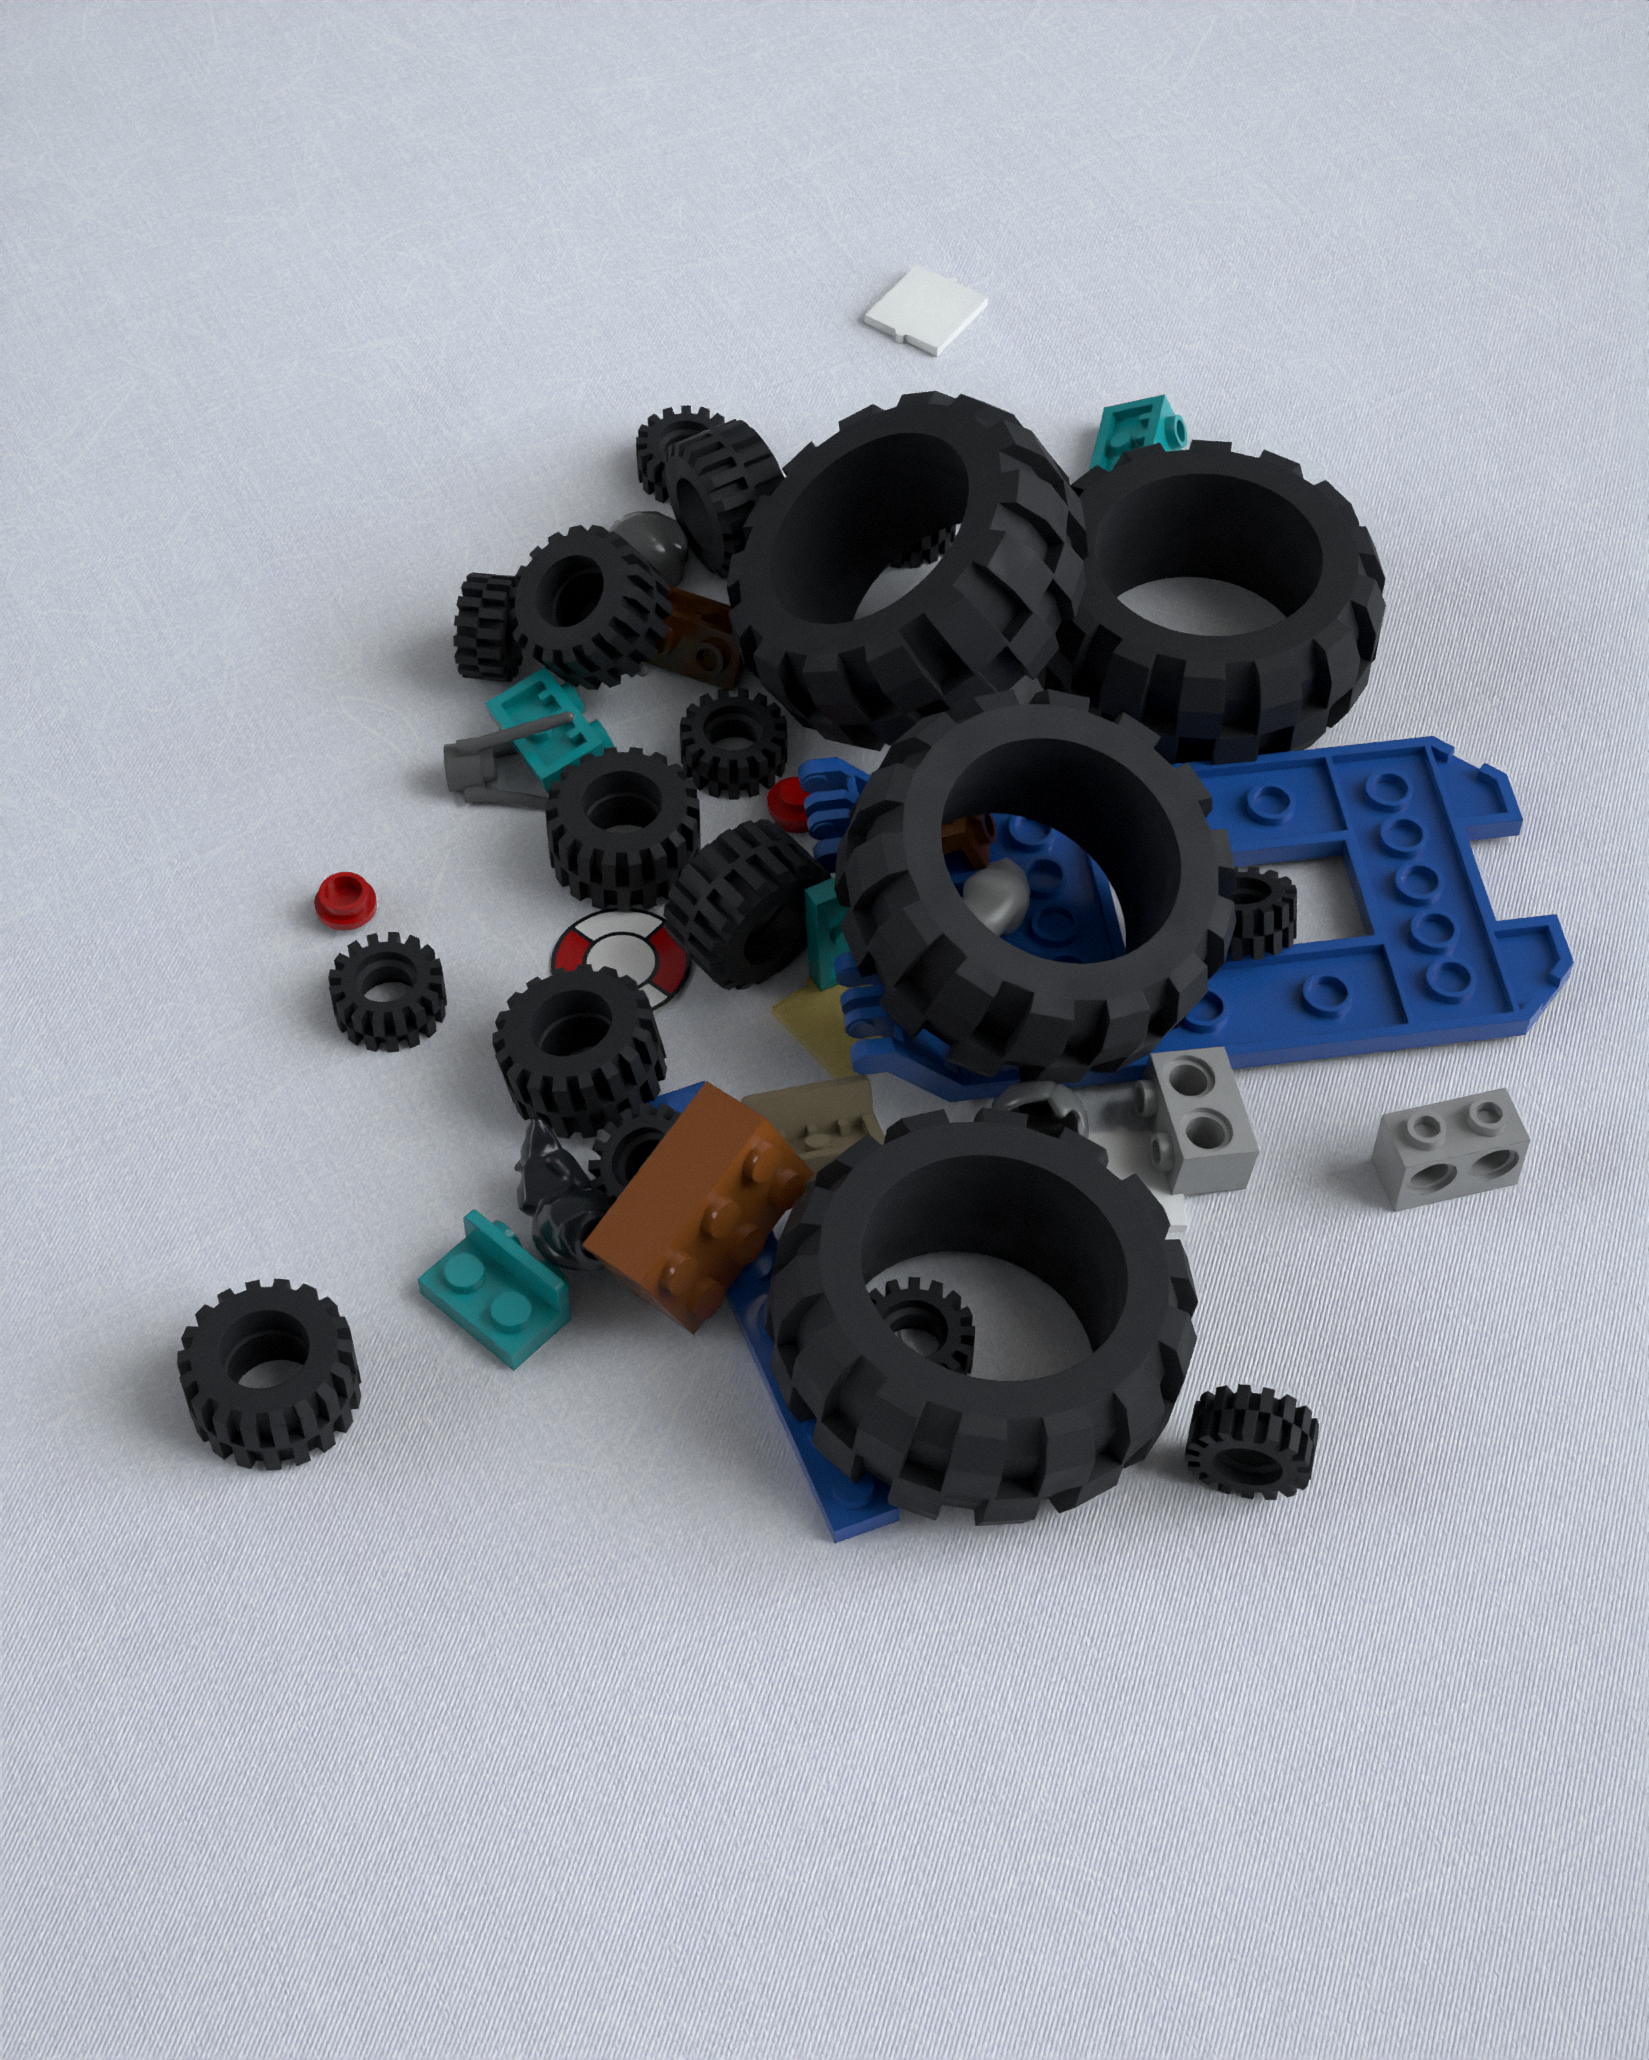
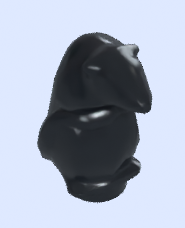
(558, 1199)

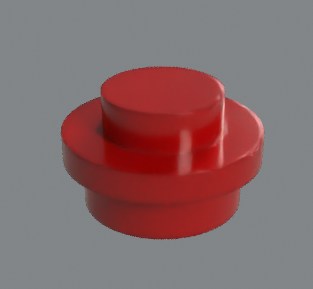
(786, 805)
(345, 901)

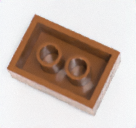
(700, 1207)

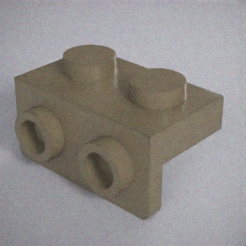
(820, 1117)

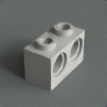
(1196, 1121)
(1450, 1149)

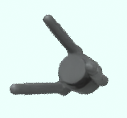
(473, 762)

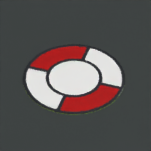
(631, 944)

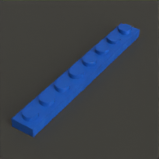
(845, 1506)

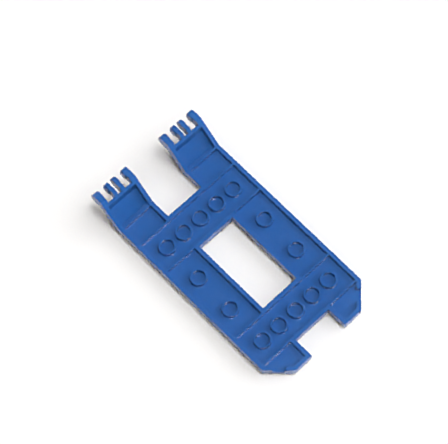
(1401, 820)

